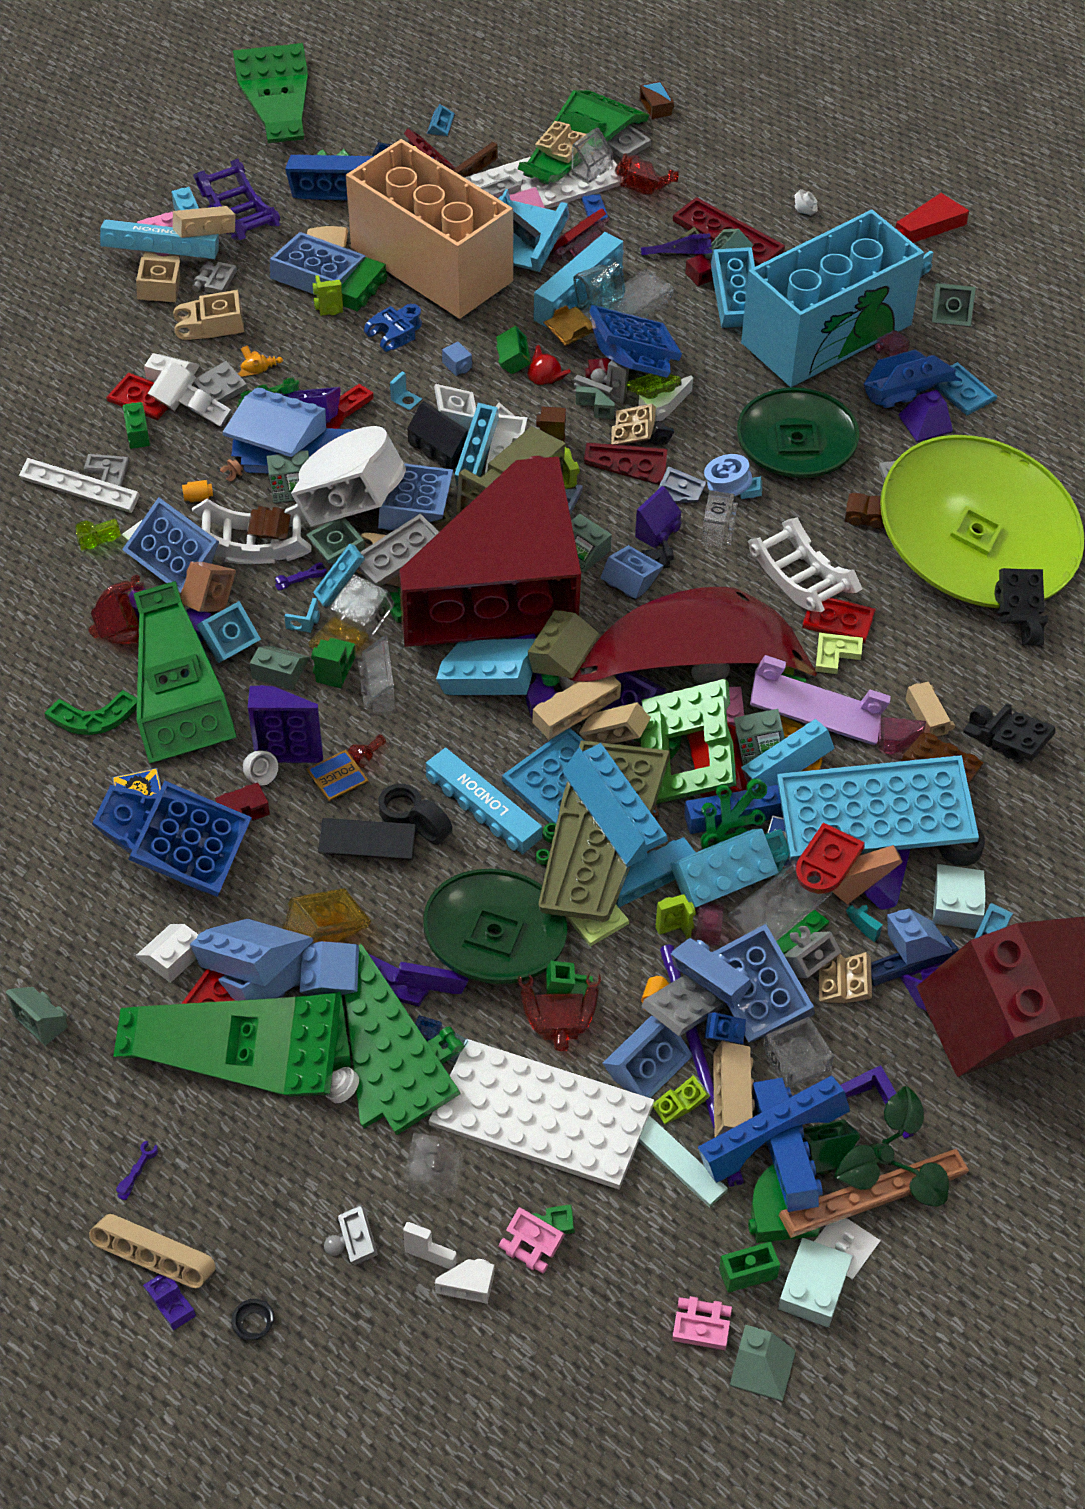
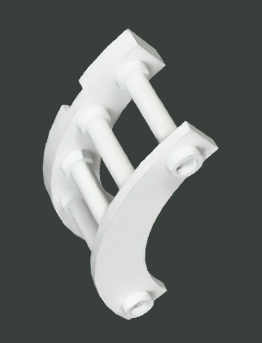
(251, 553)
(836, 578)

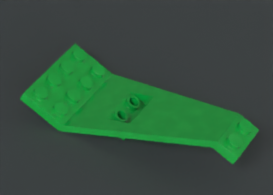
(272, 72)
(584, 113)
(183, 711)
(255, 1042)

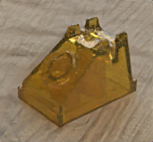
(325, 916)

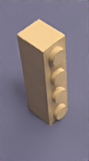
(574, 705)
(732, 1086)

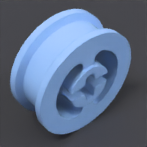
(728, 474)

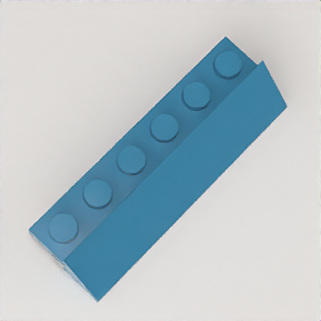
(613, 804)

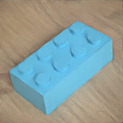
(730, 282)
(724, 867)

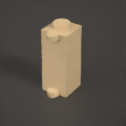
(928, 708)

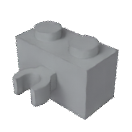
(811, 952)

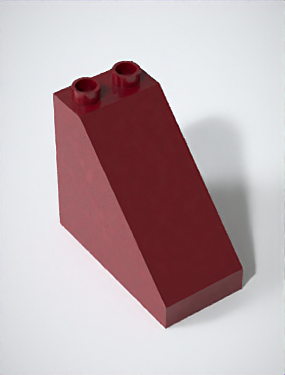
(496, 563)
(1008, 992)

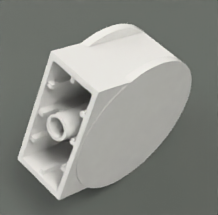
(348, 476)

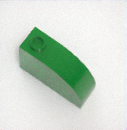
(765, 1211)

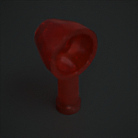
(358, 751)

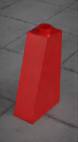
(933, 218)

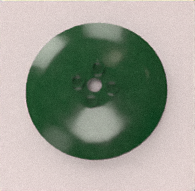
(821, 422)
(486, 900)

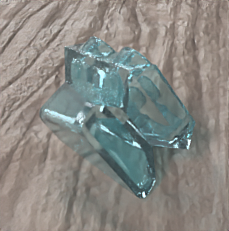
(599, 286)

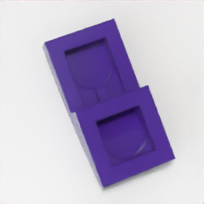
(169, 1301)

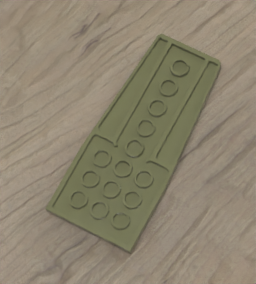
(583, 867)

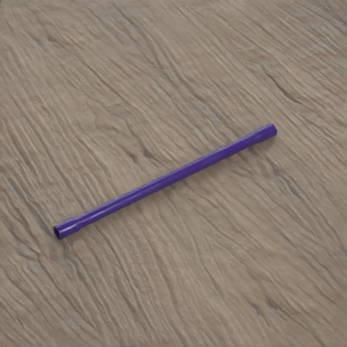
(697, 1054)

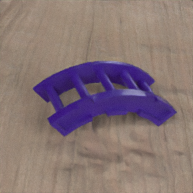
(264, 213)

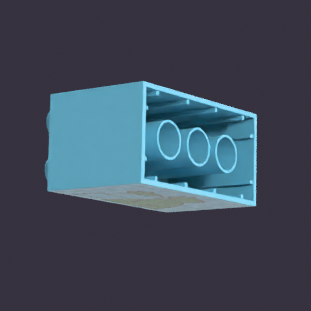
(831, 297)

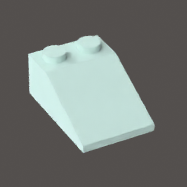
(959, 897)
(815, 1282)

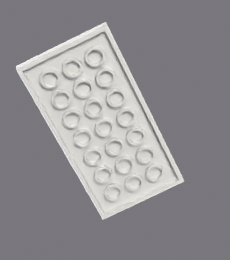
(564, 190)
(544, 1114)

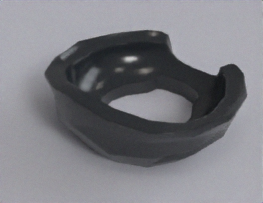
(248, 1307)

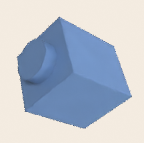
(457, 359)

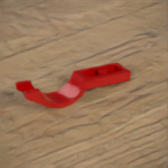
(349, 403)

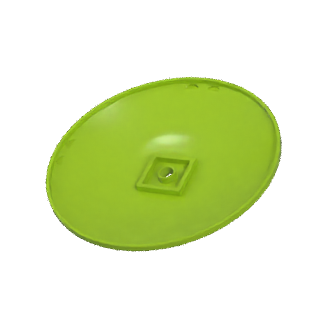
(979, 483)

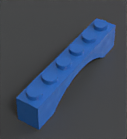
(730, 1150)

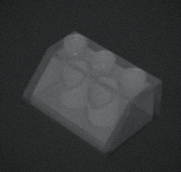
(377, 679)

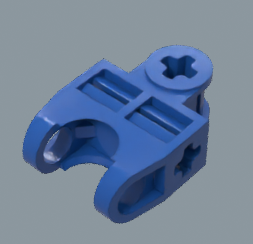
(398, 326)

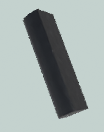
(367, 839)

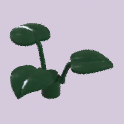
(860, 1166)

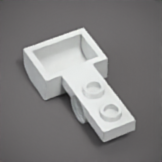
(176, 387)
(506, 432)

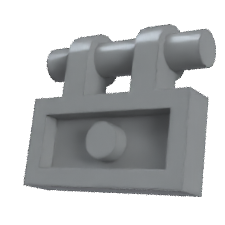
(219, 278)

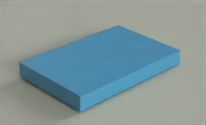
(966, 394)

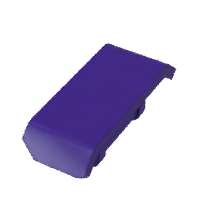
(887, 890)

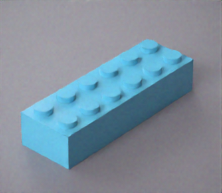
(560, 288)

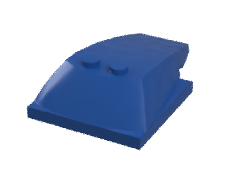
(634, 341)
(174, 833)

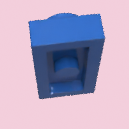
(592, 204)

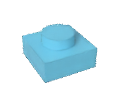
(754, 490)

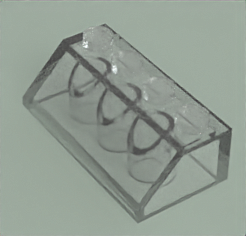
(777, 904)

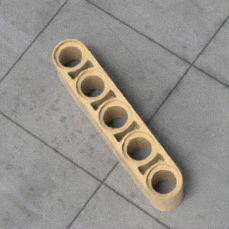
(152, 1251)

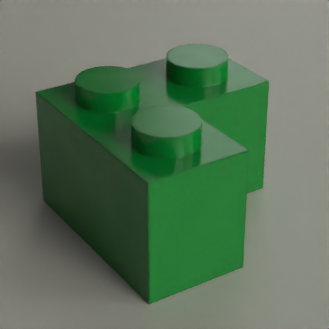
(333, 661)

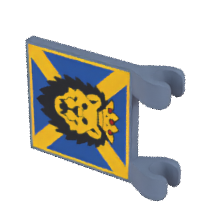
(144, 781)

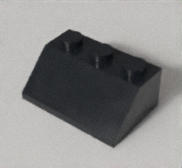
(437, 435)

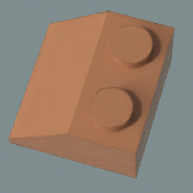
(207, 586)

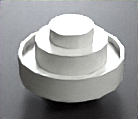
(805, 202)
(343, 1085)

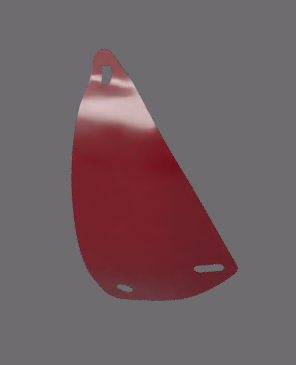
(694, 629)

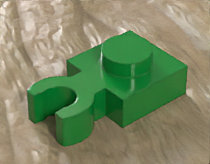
(560, 1218)

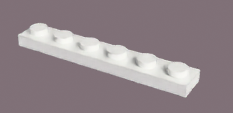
(79, 485)

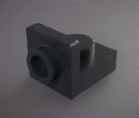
(661, 433)
(661, 555)

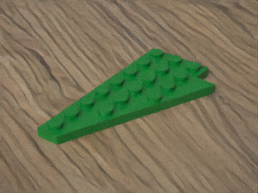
(390, 1055)

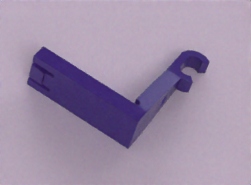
(688, 245)
(430, 978)
(864, 1082)

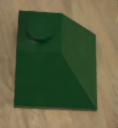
(830, 1143)

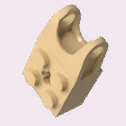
(158, 277)
(210, 316)

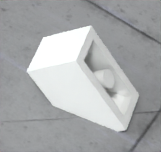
(467, 1281)

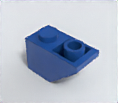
(725, 1028)

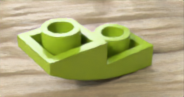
(681, 1101)

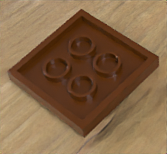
(929, 746)

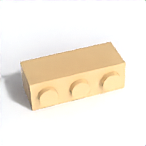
(203, 221)
(615, 724)

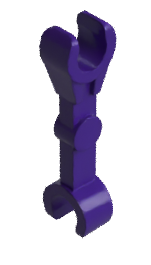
(313, 572)
(126, 1185)

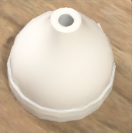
(260, 767)

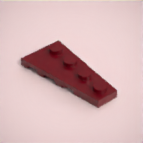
(420, 143)
(631, 461)

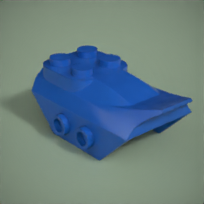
(905, 376)

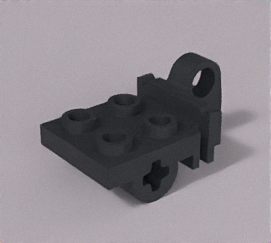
(1022, 601)
(1015, 734)

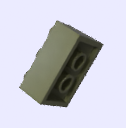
(562, 645)

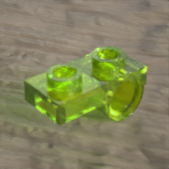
(92, 535)

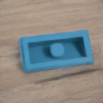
(441, 121)

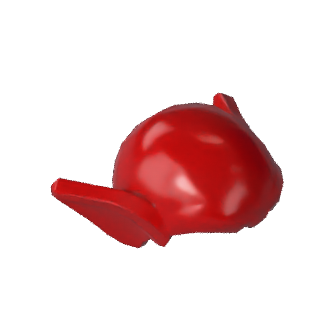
(545, 368)

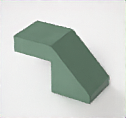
(594, 397)

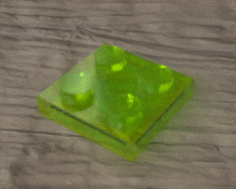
(652, 385)

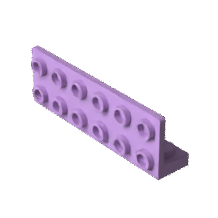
(807, 702)

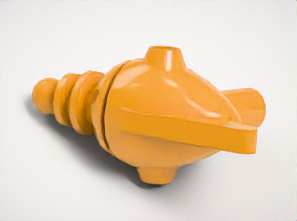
(255, 363)

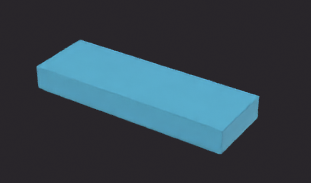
(339, 575)

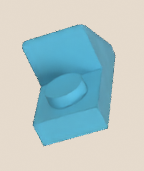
(994, 919)

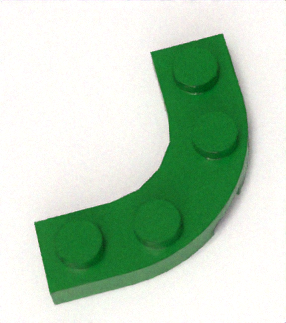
(92, 721)

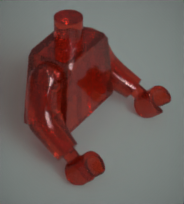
(641, 176)
(115, 615)
(559, 1015)

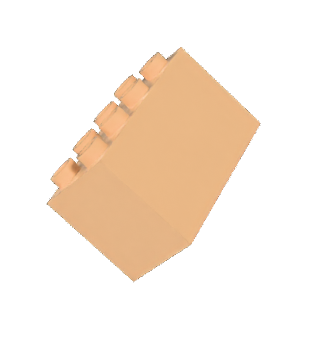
(431, 227)

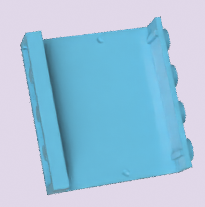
(546, 221)

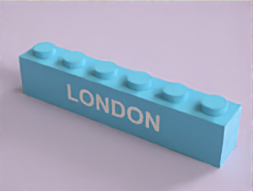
(156, 239)
(483, 801)

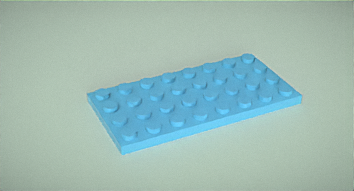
(881, 804)

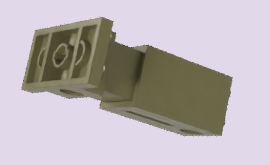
(530, 443)

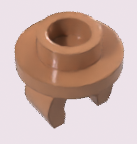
(234, 467)

